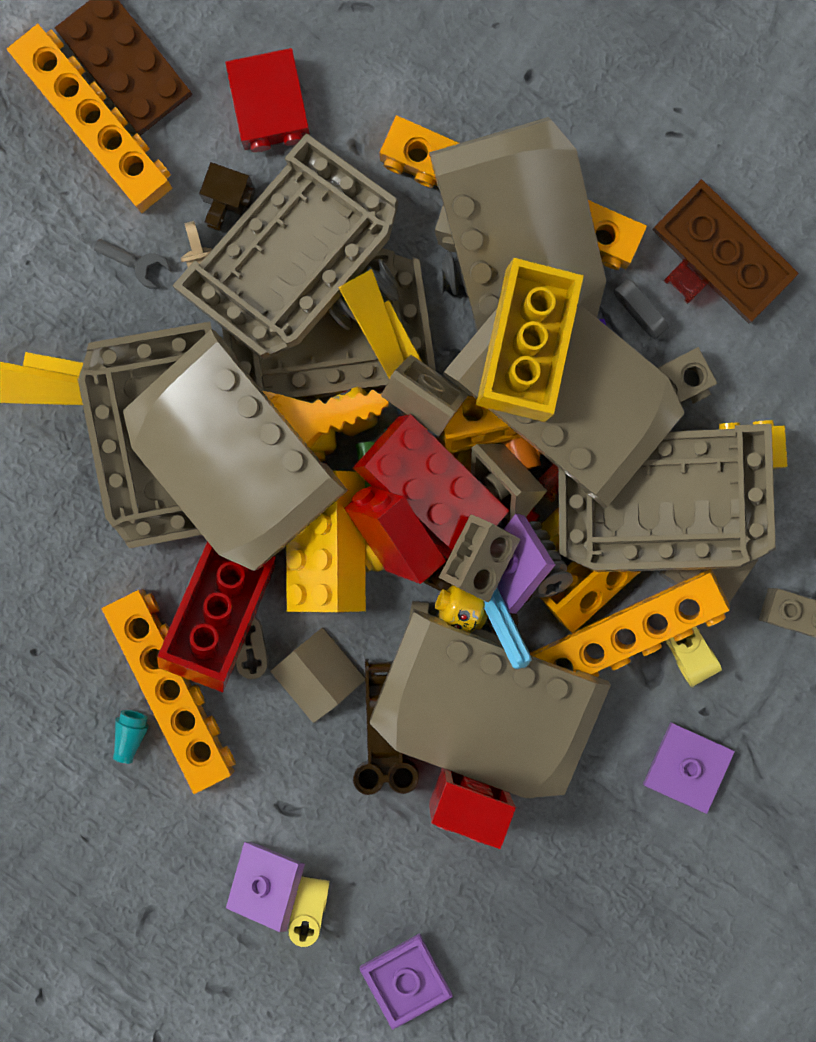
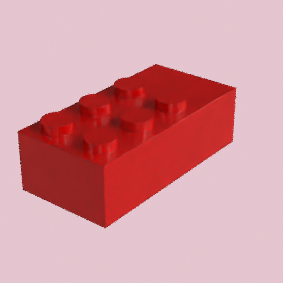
(431, 479)
(213, 619)
(471, 808)

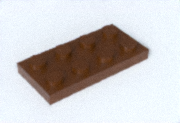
(123, 62)
(725, 251)

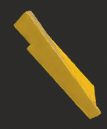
(378, 322)
(41, 381)

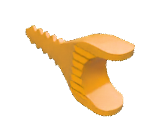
(317, 418)

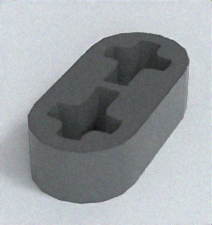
(641, 309)

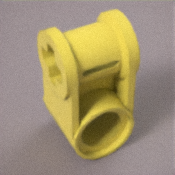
(694, 658)
(308, 907)

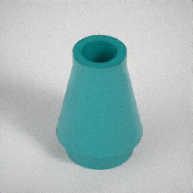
(129, 733)

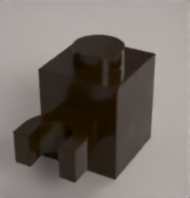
(225, 191)

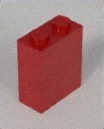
(267, 100)
(394, 534)

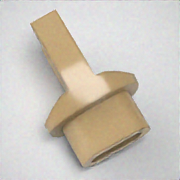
(197, 252)

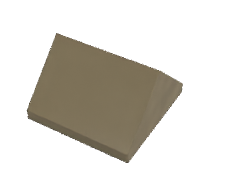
(424, 394)
(506, 478)
(318, 675)

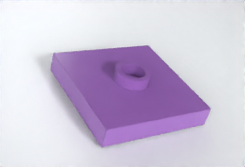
(526, 567)
(688, 768)
(265, 886)
(406, 981)

